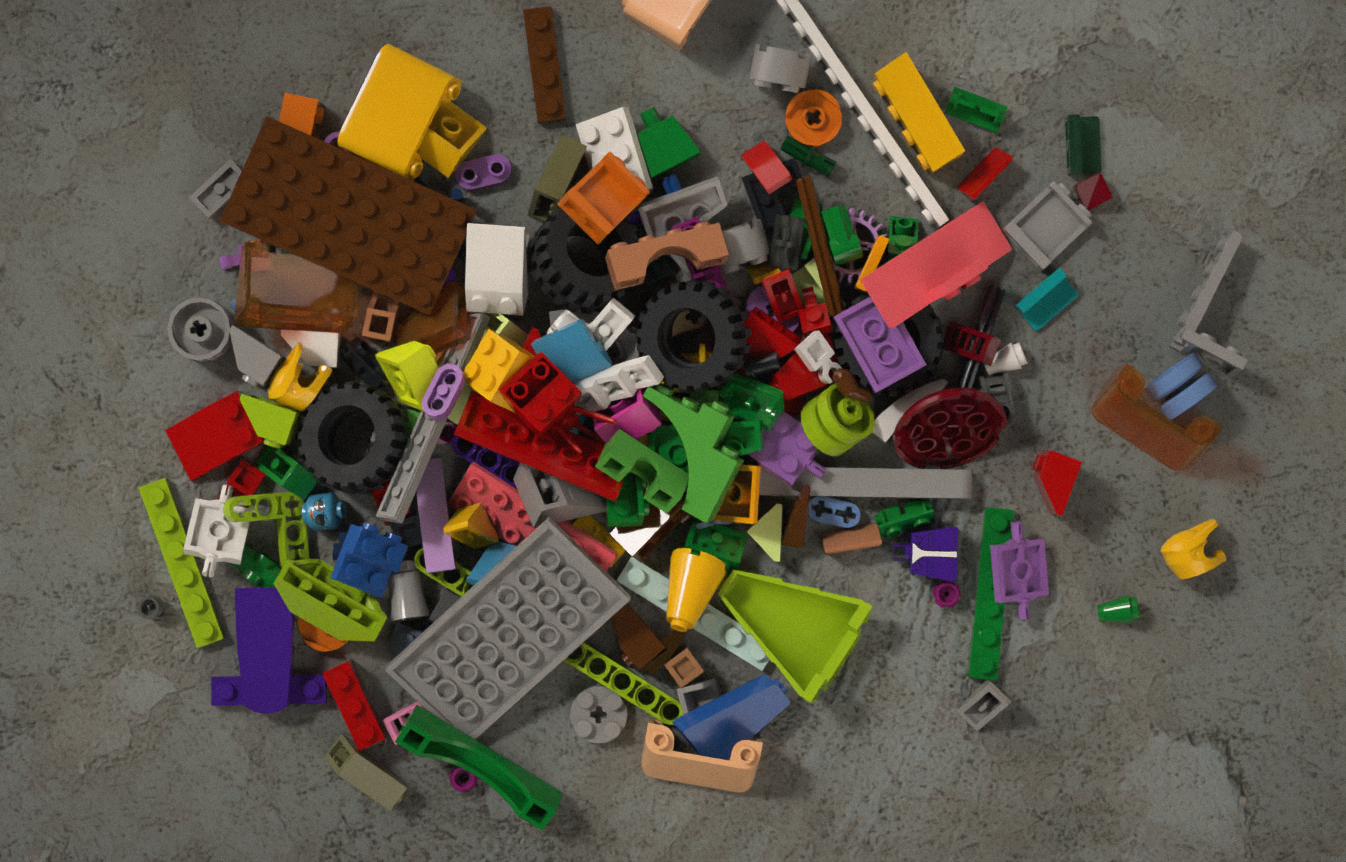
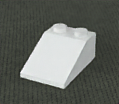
(496, 269)

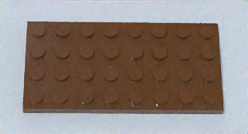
(348, 215)

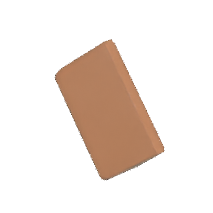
(851, 538)

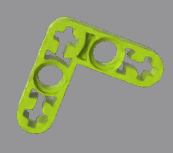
(276, 511)

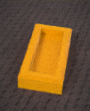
(872, 260)

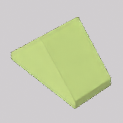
(768, 532)

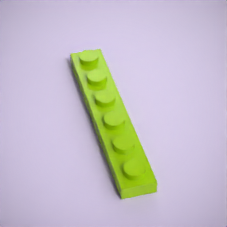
(182, 567)

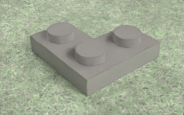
(217, 189)

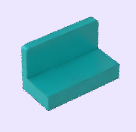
(1046, 300)

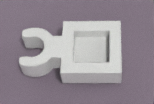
(816, 356)

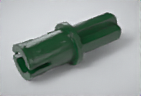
(808, 156)

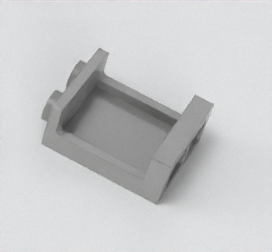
(1047, 225)

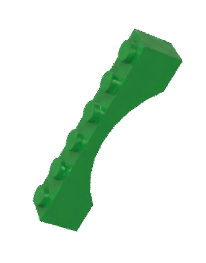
(436, 739)

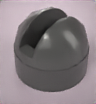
(150, 600)

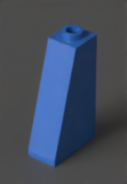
(733, 717)

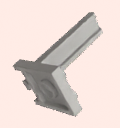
(1223, 360)

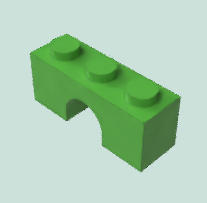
(663, 480)

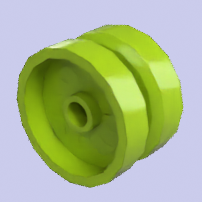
(836, 421)

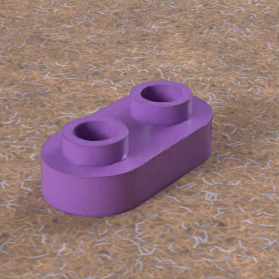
(483, 172)
(441, 392)

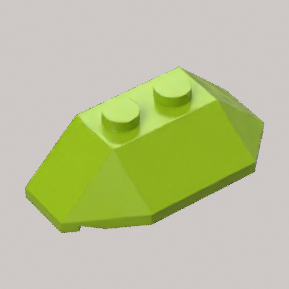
(328, 603)

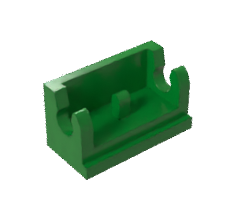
(753, 400)

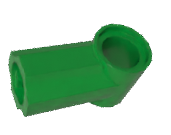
(843, 242)

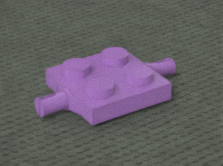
(787, 451)
(1019, 570)

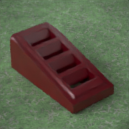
(988, 348)

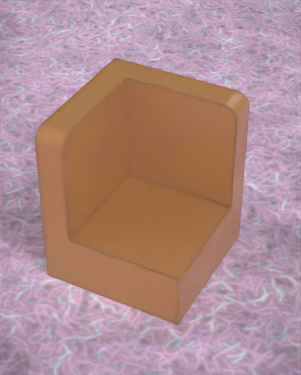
(683, 667)

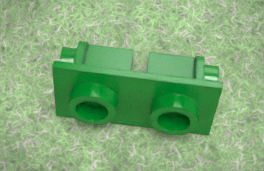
(975, 110)
(917, 516)

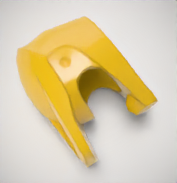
(291, 388)
(1185, 551)

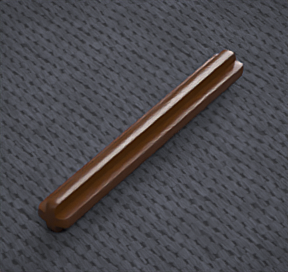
(820, 245)

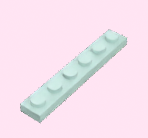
(711, 623)

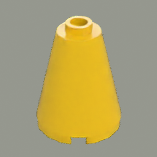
(691, 586)

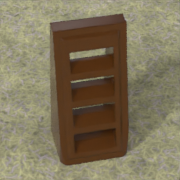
(795, 524)

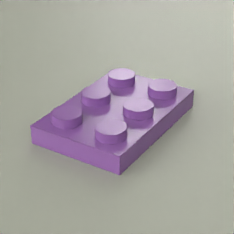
(880, 351)

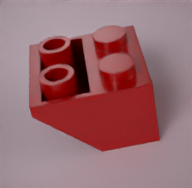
(540, 394)

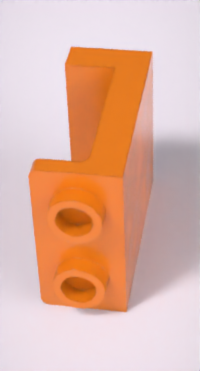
(603, 197)

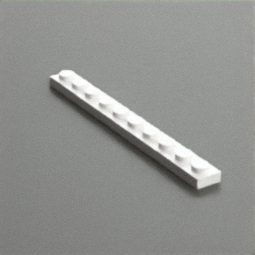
(868, 118)

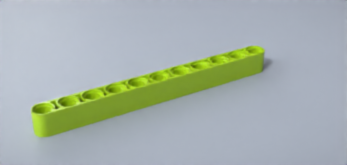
(583, 662)

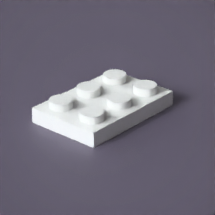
(614, 134)

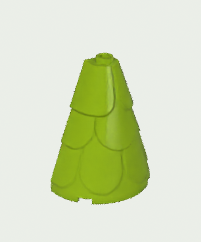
(796, 626)

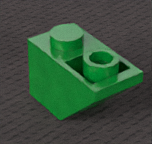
(902, 235)

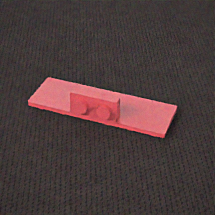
(937, 265)
(510, 516)

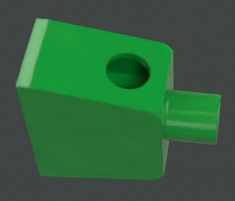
(664, 143)

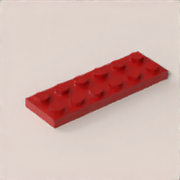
(507, 435)

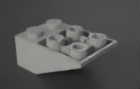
(553, 497)

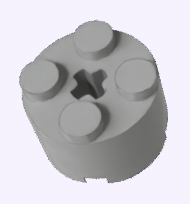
(779, 67)
(745, 245)

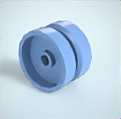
(1182, 389)

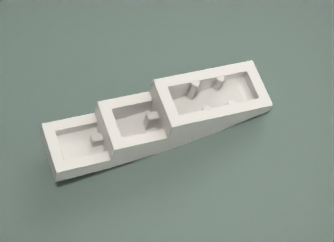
(617, 383)

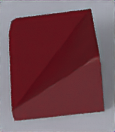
(1092, 191)

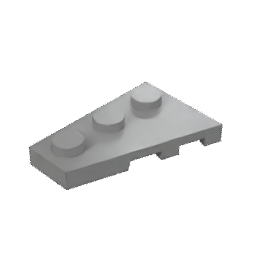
(669, 210)

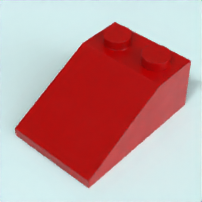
(214, 436)

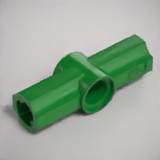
(258, 568)

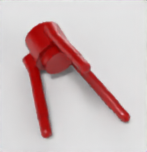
(570, 420)

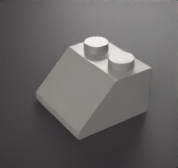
(254, 357)

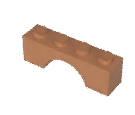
(701, 246)
(381, 318)

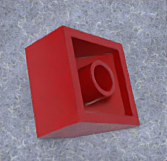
(1055, 478)

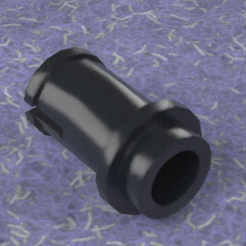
(761, 364)

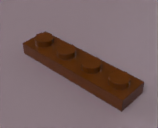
(544, 64)

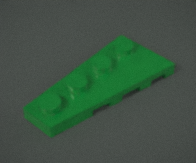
(741, 435)

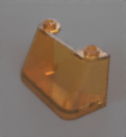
(291, 293)
(1146, 428)

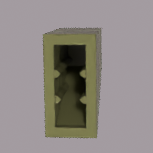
(556, 177)
(365, 772)

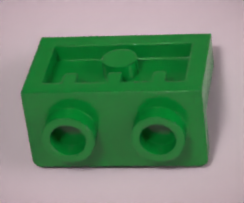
(630, 505)
(717, 541)

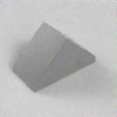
(983, 705)

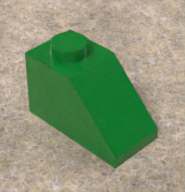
(285, 471)

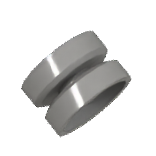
(184, 327)

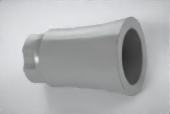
(407, 594)

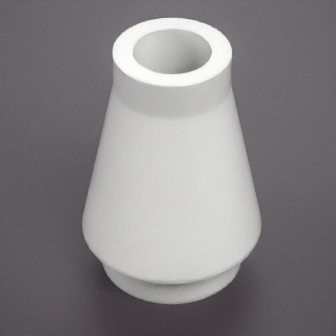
(1007, 359)

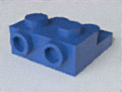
(368, 559)

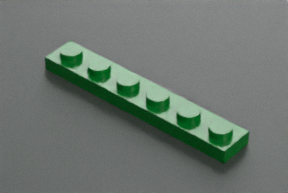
(987, 612)

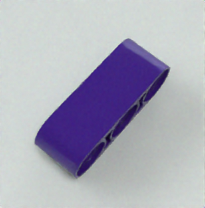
(476, 454)

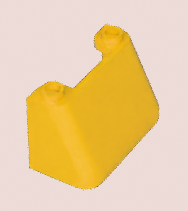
(396, 111)

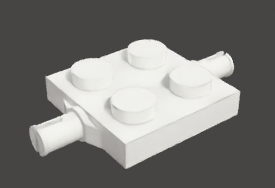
(213, 535)

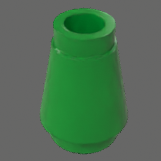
(1119, 610)

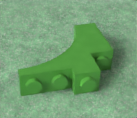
(702, 432)

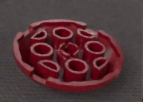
(949, 427)

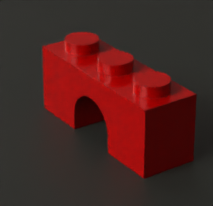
(354, 706)

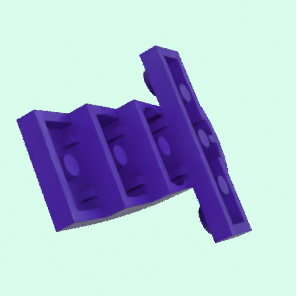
(266, 658)

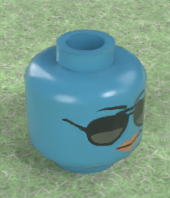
(323, 511)

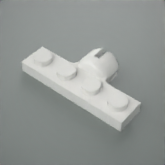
(605, 326)

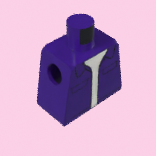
(931, 553)

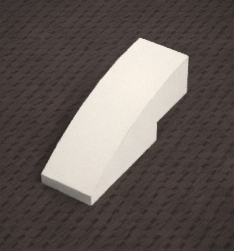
(887, 420)

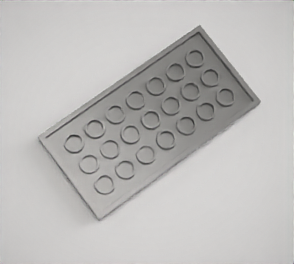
(508, 631)

